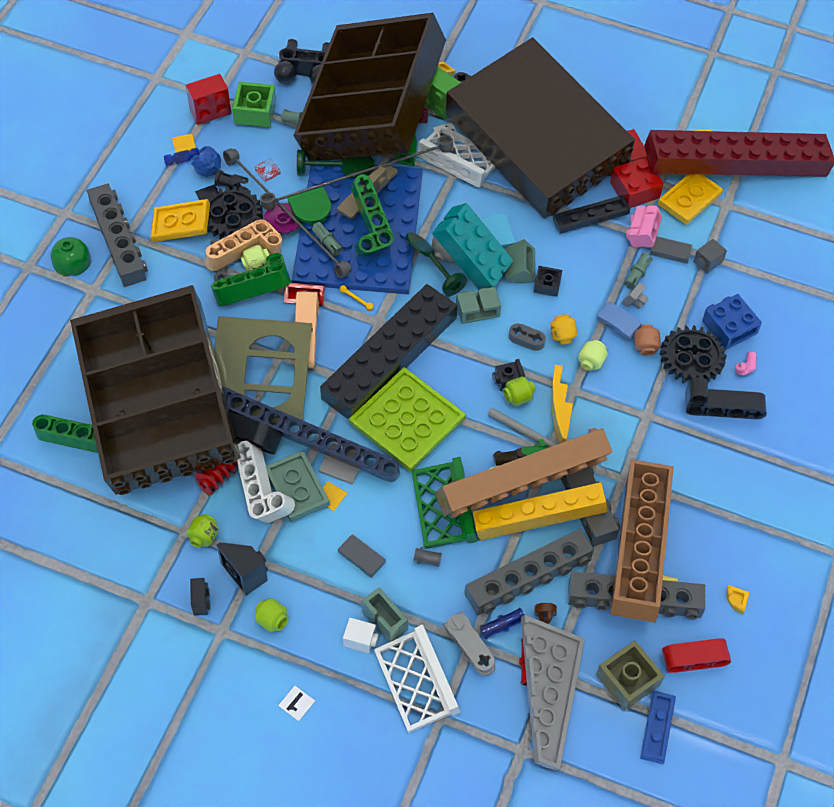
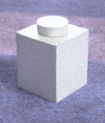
(360, 635)

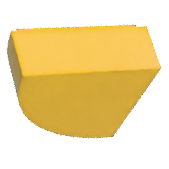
(737, 598)

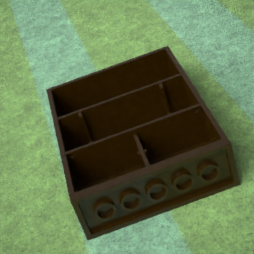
(371, 88)
(539, 127)
(154, 390)

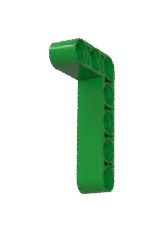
(70, 438)

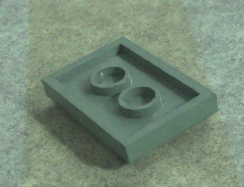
(298, 480)

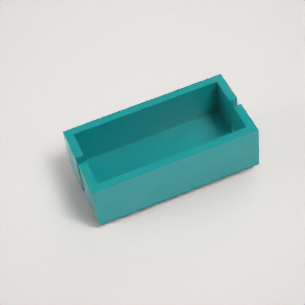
(472, 246)

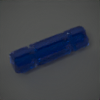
(180, 157)

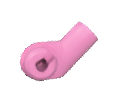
(749, 366)

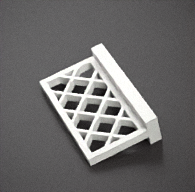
(456, 163)
(436, 676)

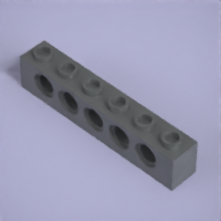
(116, 234)
(573, 543)
(602, 584)

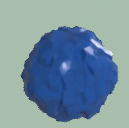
(207, 162)

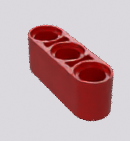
(696, 655)

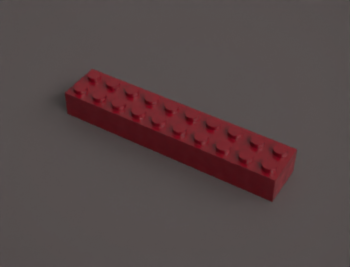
(738, 153)

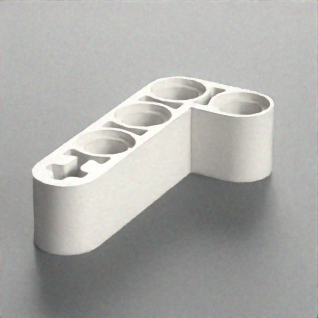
(251, 460)

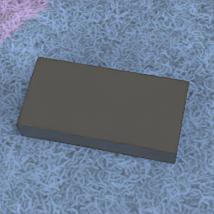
(671, 249)
(361, 555)

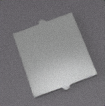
(339, 469)

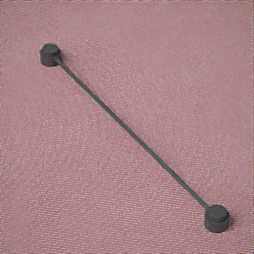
(268, 200)
(341, 268)

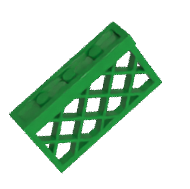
(466, 520)

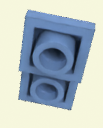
(619, 319)

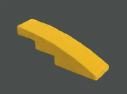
(560, 409)

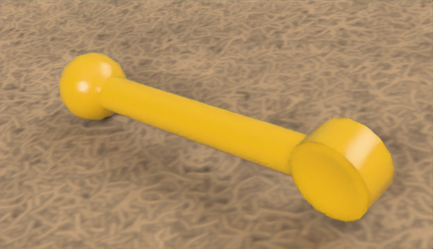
(369, 306)

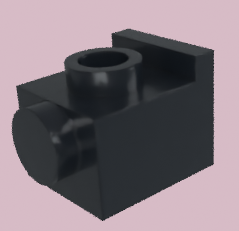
(507, 372)

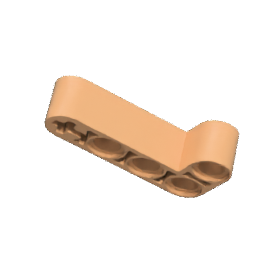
(232, 246)
(307, 311)

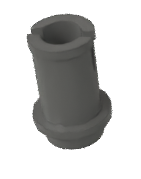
(427, 557)

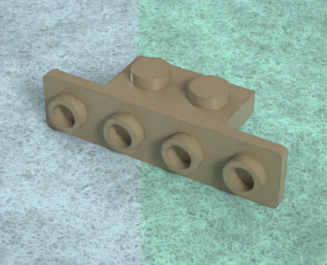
(379, 178)

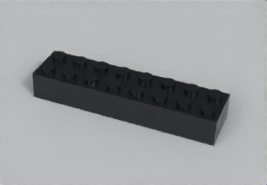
(389, 351)

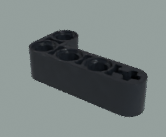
(723, 403)
(256, 433)

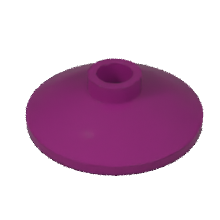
(280, 219)

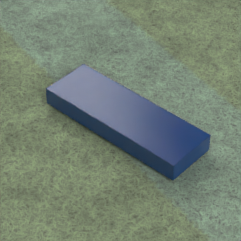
(658, 727)

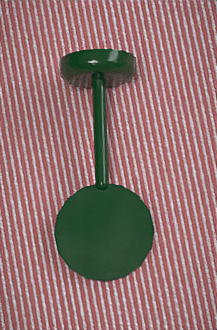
(348, 165)
(453, 283)

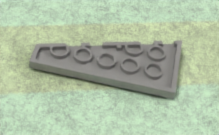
(551, 675)

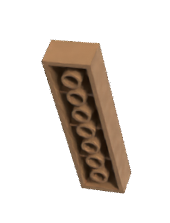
(523, 472)
(642, 541)

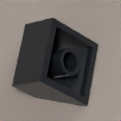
(243, 565)

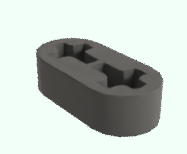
(527, 337)

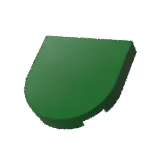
(310, 206)

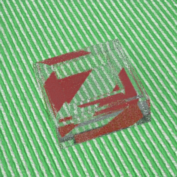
(267, 170)

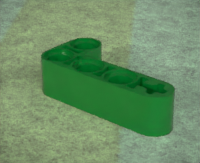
(368, 213)
(252, 282)

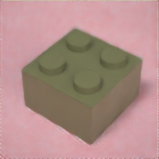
(630, 675)

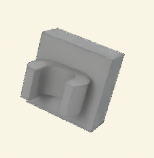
(636, 297)

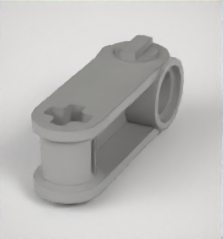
(470, 643)

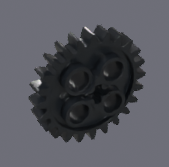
(232, 211)
(692, 354)

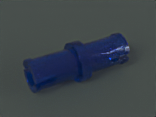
(502, 623)

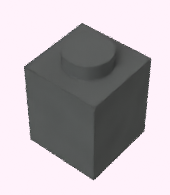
(709, 256)

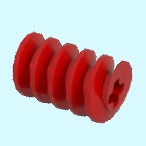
(208, 478)

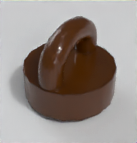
(545, 610)

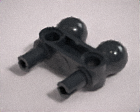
(298, 61)

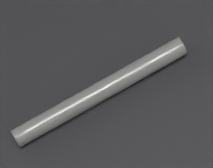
(519, 427)

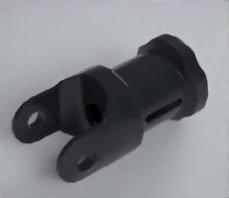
(230, 180)

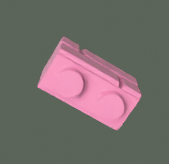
(644, 226)

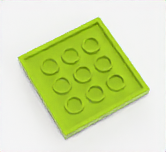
(407, 419)

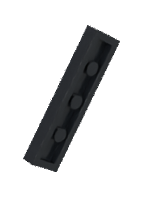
(591, 214)

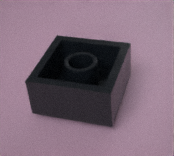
(548, 281)
(199, 596)

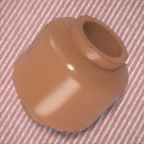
(647, 340)

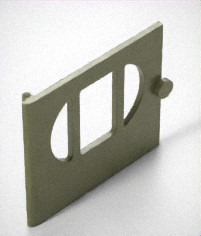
(231, 351)

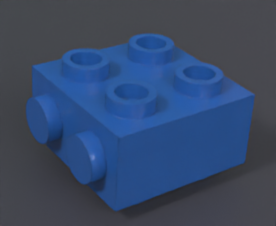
(731, 321)

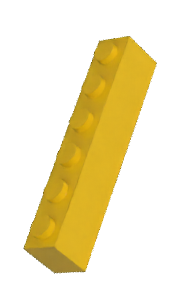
(540, 511)

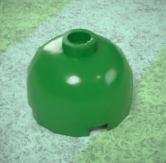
(70, 256)

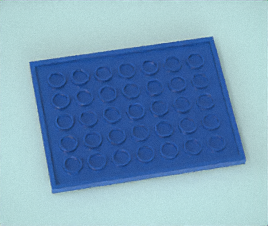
(380, 272)

